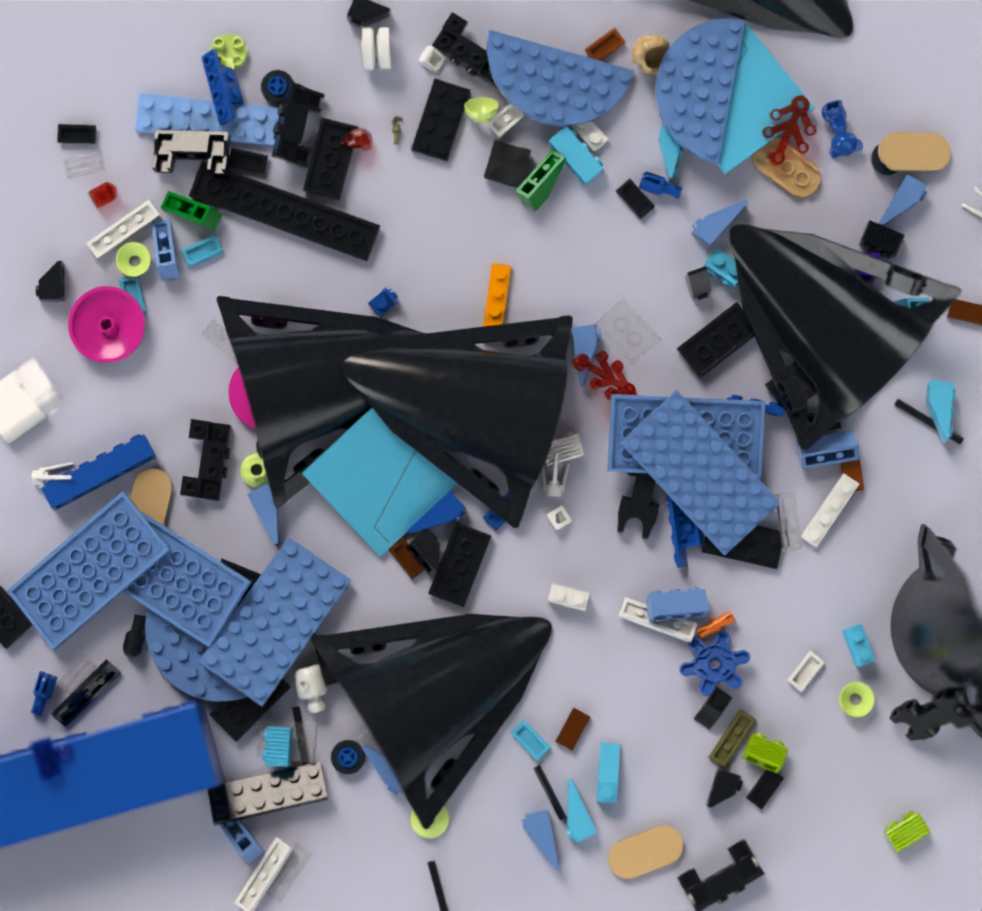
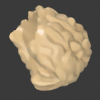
(649, 53)

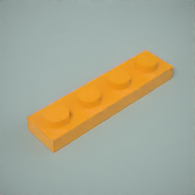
(497, 295)

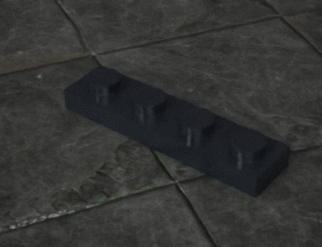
(85, 693)

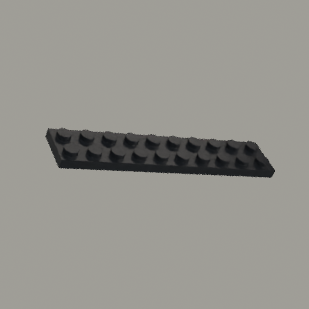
(286, 212)

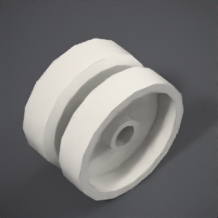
(376, 48)

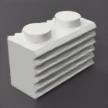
(567, 447)
(568, 597)

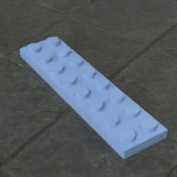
(250, 122)

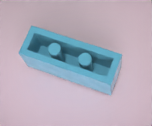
(576, 155)

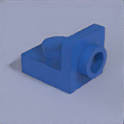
(384, 302)

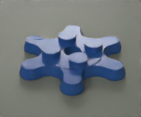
(718, 652)

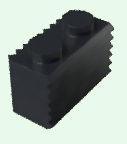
(881, 239)

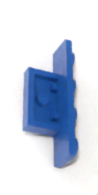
(223, 87)
(684, 533)

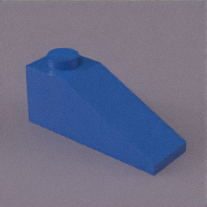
(442, 512)

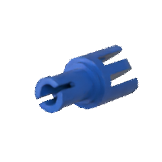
(657, 185)
(43, 691)

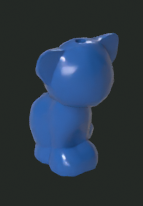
(843, 142)

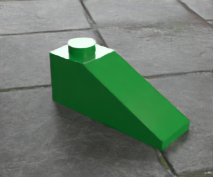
(540, 182)
(191, 211)

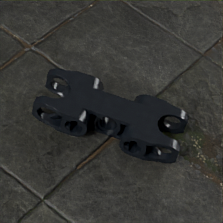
(639, 505)
(943, 709)

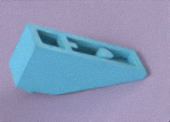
(608, 773)
(577, 816)

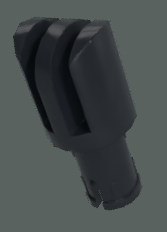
(134, 639)

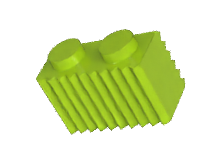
(765, 752)
(906, 831)

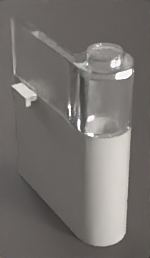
(26, 400)

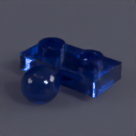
(47, 758)

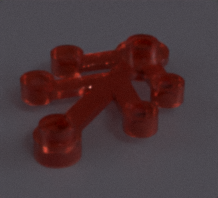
(790, 127)
(583, 362)

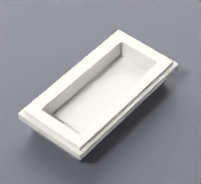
(805, 671)

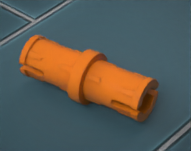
(716, 624)

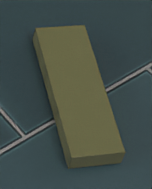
(732, 738)

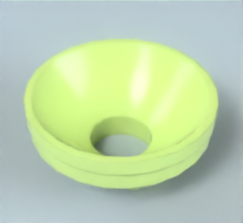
(481, 109)
(129, 250)
(246, 474)
(866, 695)

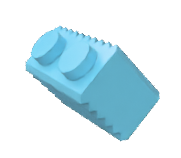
(858, 645)
(278, 746)

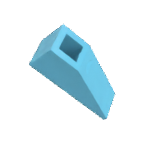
(670, 152)
(939, 403)

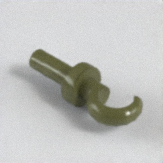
(396, 130)

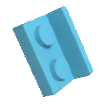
(723, 267)

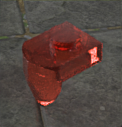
(359, 139)
(103, 194)

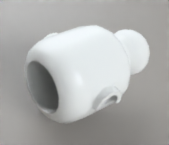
(311, 686)

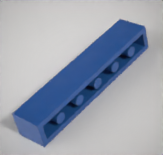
(99, 472)

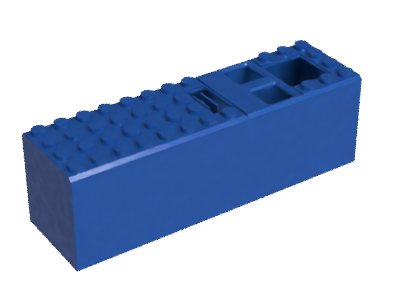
(109, 773)

